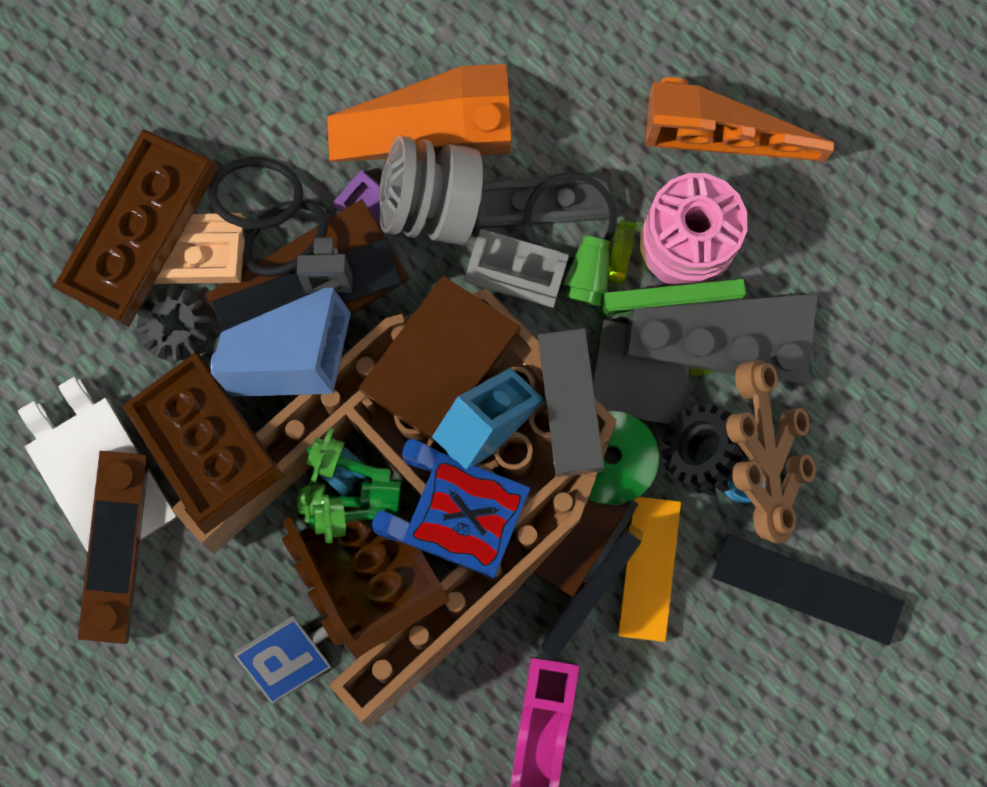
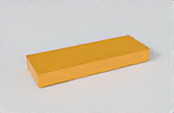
(650, 571)

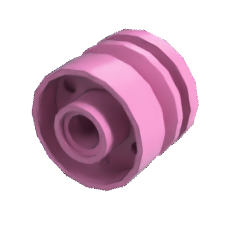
(693, 229)

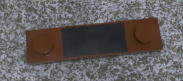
(113, 547)

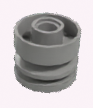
(430, 190)

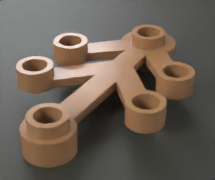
(773, 513)

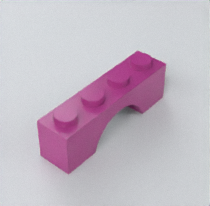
(544, 723)

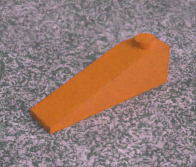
(454, 107)
(709, 122)

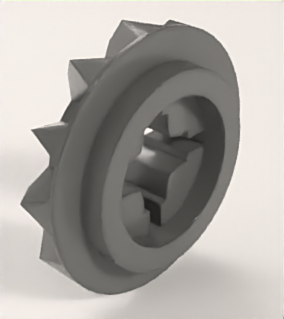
(180, 343)

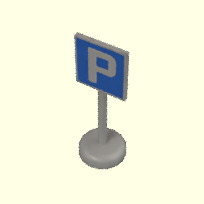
(283, 658)

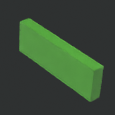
(624, 301)

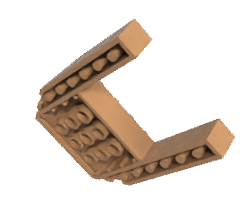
(548, 515)

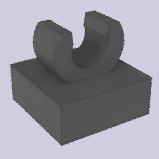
(324, 268)

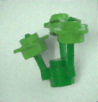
(318, 498)

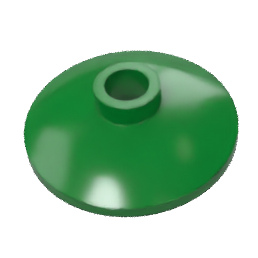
(635, 470)

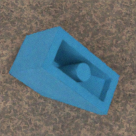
(486, 417)

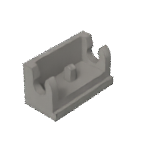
(516, 267)

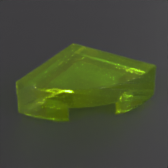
(621, 252)

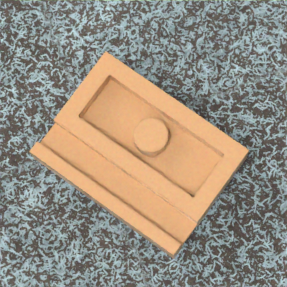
(206, 253)

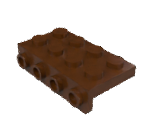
(363, 582)

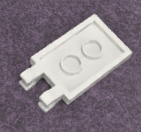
(70, 458)

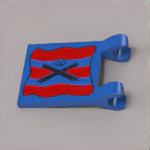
(460, 513)

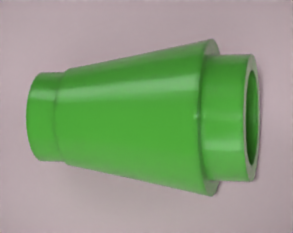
(589, 272)

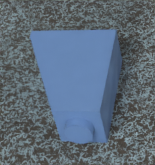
(285, 349)

